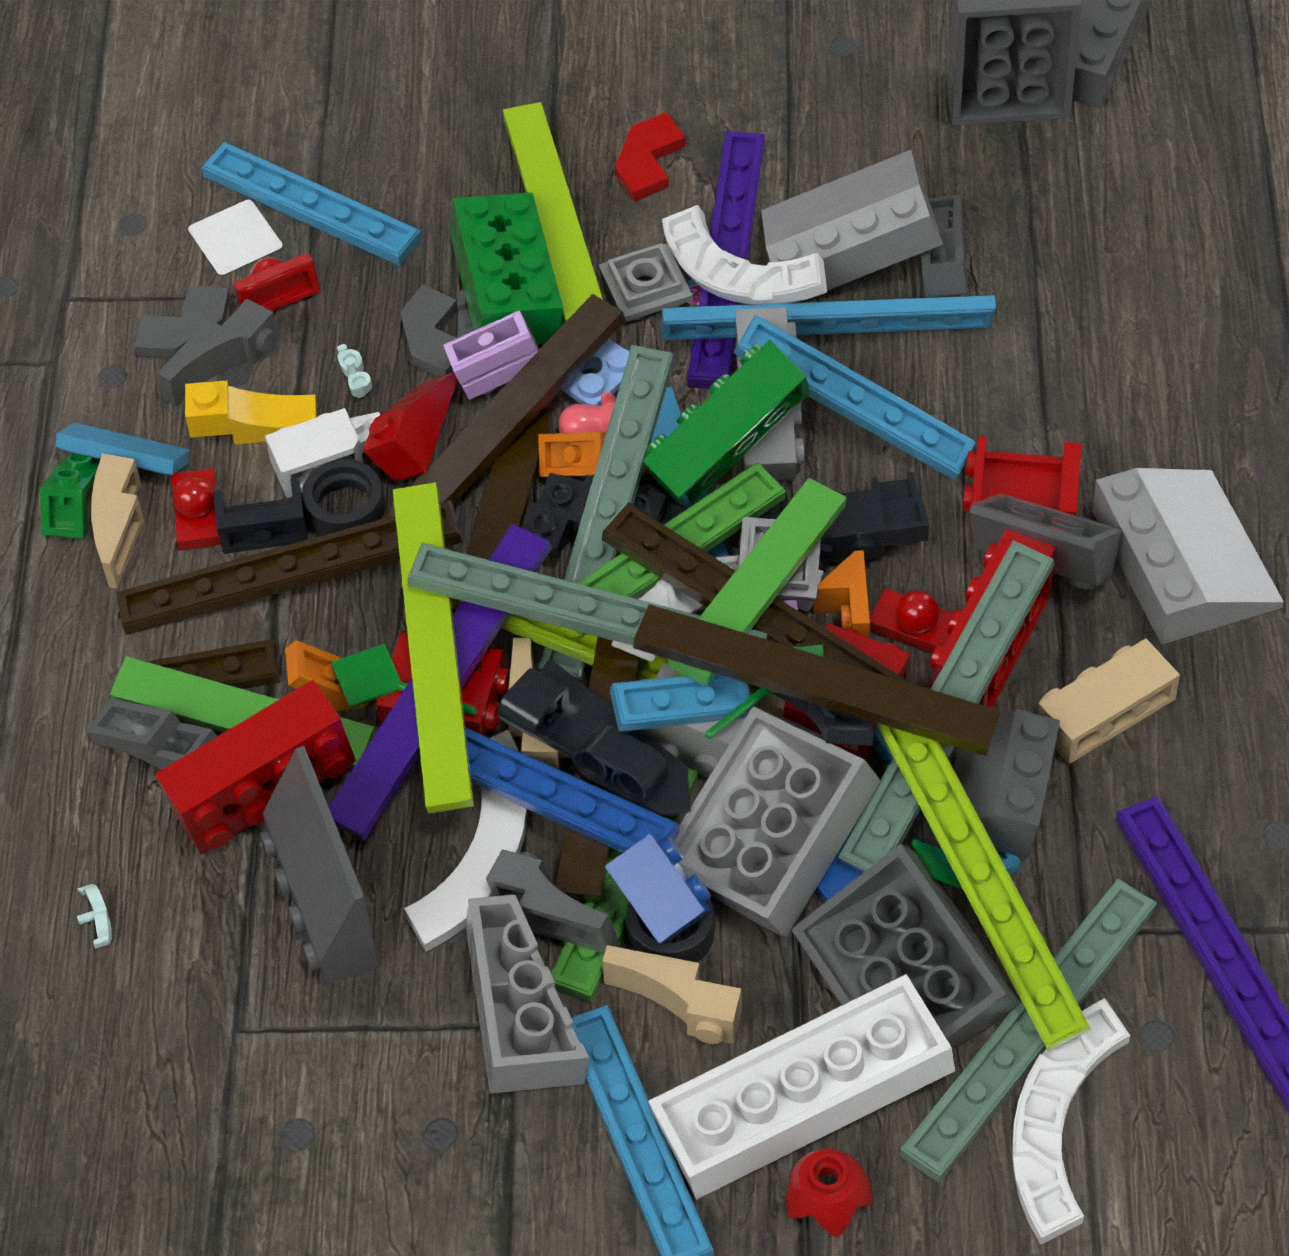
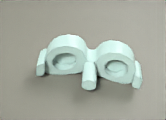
(352, 366)
(100, 915)

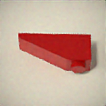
(407, 432)

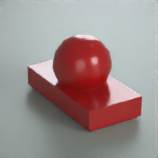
(278, 283)
(195, 509)
(911, 619)

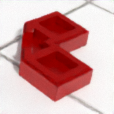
(637, 161)

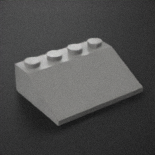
(856, 221)
(1184, 550)
(773, 819)

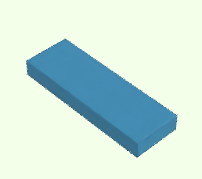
(147, 453)
(675, 701)

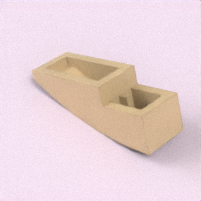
(115, 514)

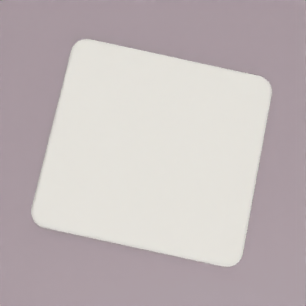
(235, 237)

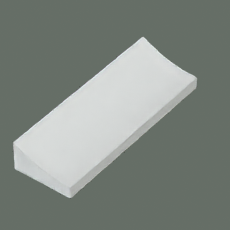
(802, 1086)

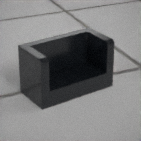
(261, 523)

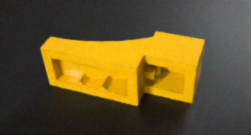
(245, 414)

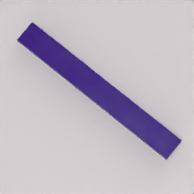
(733, 233)
(397, 740)
(1212, 936)

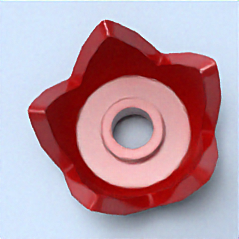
(828, 1204)

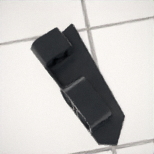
(584, 727)

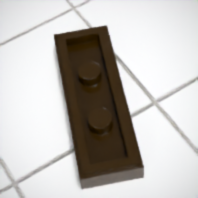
(236, 666)

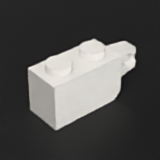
(306, 446)

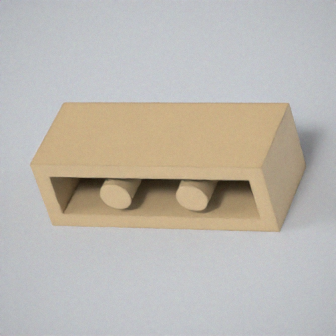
(1109, 698)

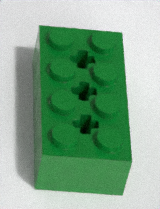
(505, 262)
(726, 424)

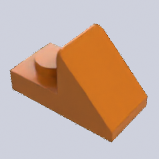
(569, 453)
(846, 593)
(311, 663)

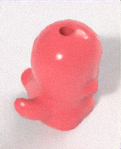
(587, 417)

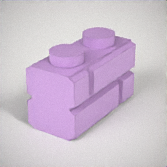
(491, 354)

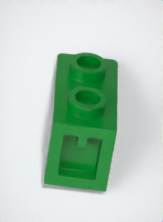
(65, 497)

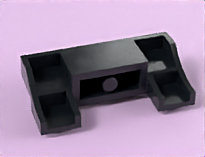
(564, 502)
(871, 520)

